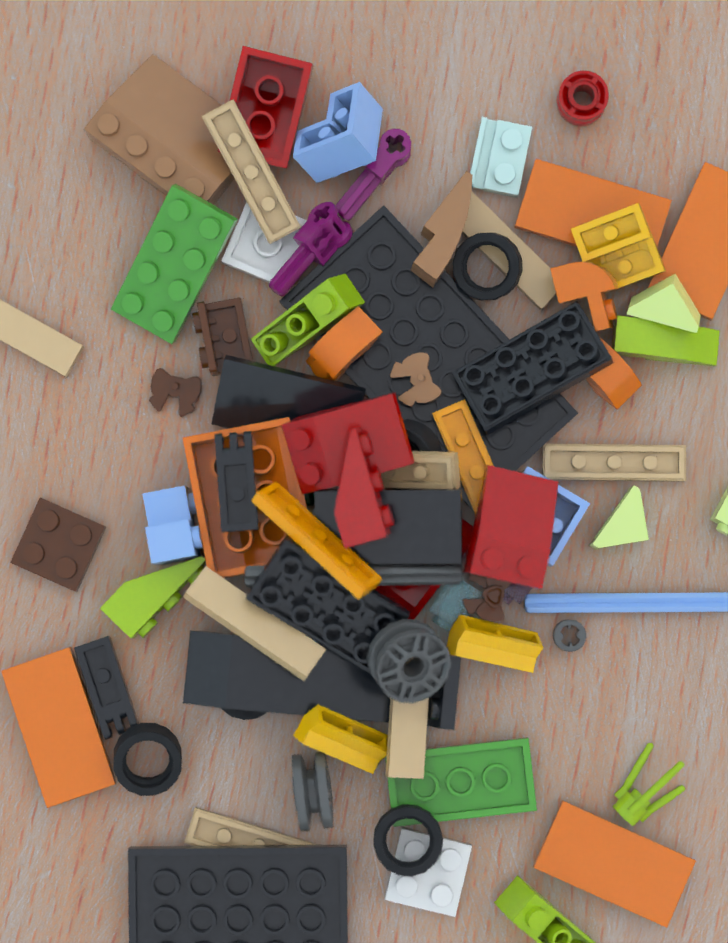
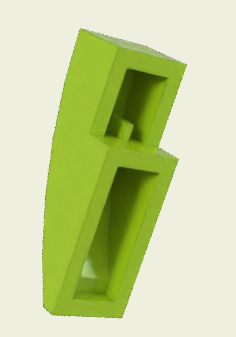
(664, 343)

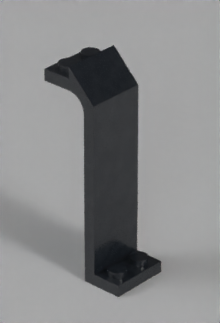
(237, 676)

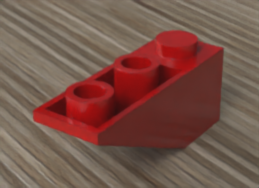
(359, 504)

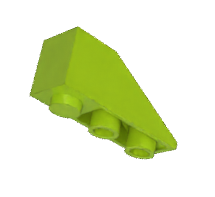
(307, 319)
(143, 598)
(537, 915)

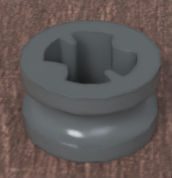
(580, 634)

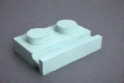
(500, 157)

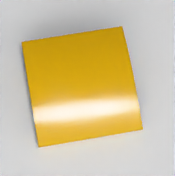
(620, 245)

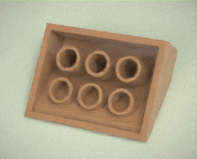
(160, 132)

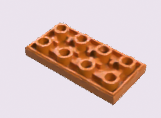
(568, 198)
(700, 242)
(58, 727)
(614, 863)

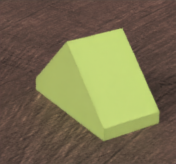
(666, 304)
(624, 524)

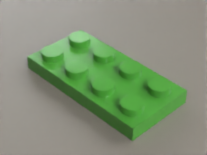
(174, 263)
(470, 782)

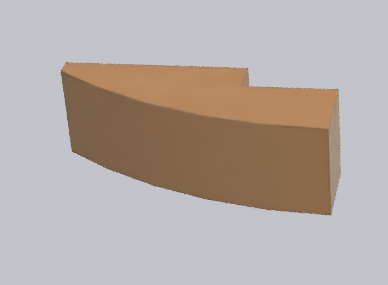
(444, 232)

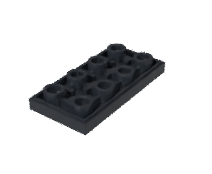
(532, 367)
(262, 393)
(423, 532)
(319, 606)

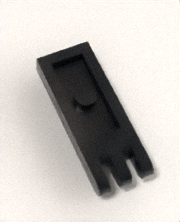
(236, 483)
(106, 685)

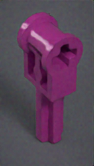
(375, 172)
(316, 244)

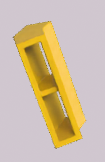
(494, 643)
(342, 738)

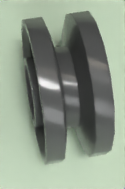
(422, 674)
(312, 791)

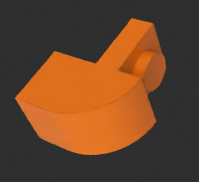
(587, 281)
(343, 345)
(616, 381)

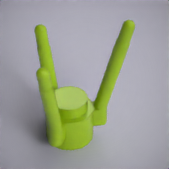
(636, 806)

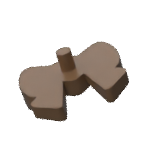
(424, 388)

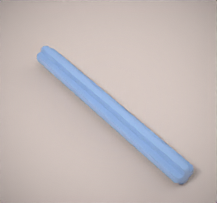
(626, 602)

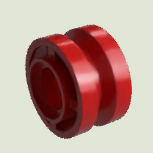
(582, 82)

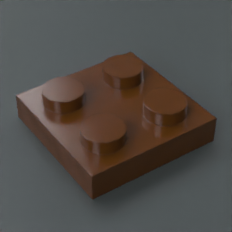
(58, 544)

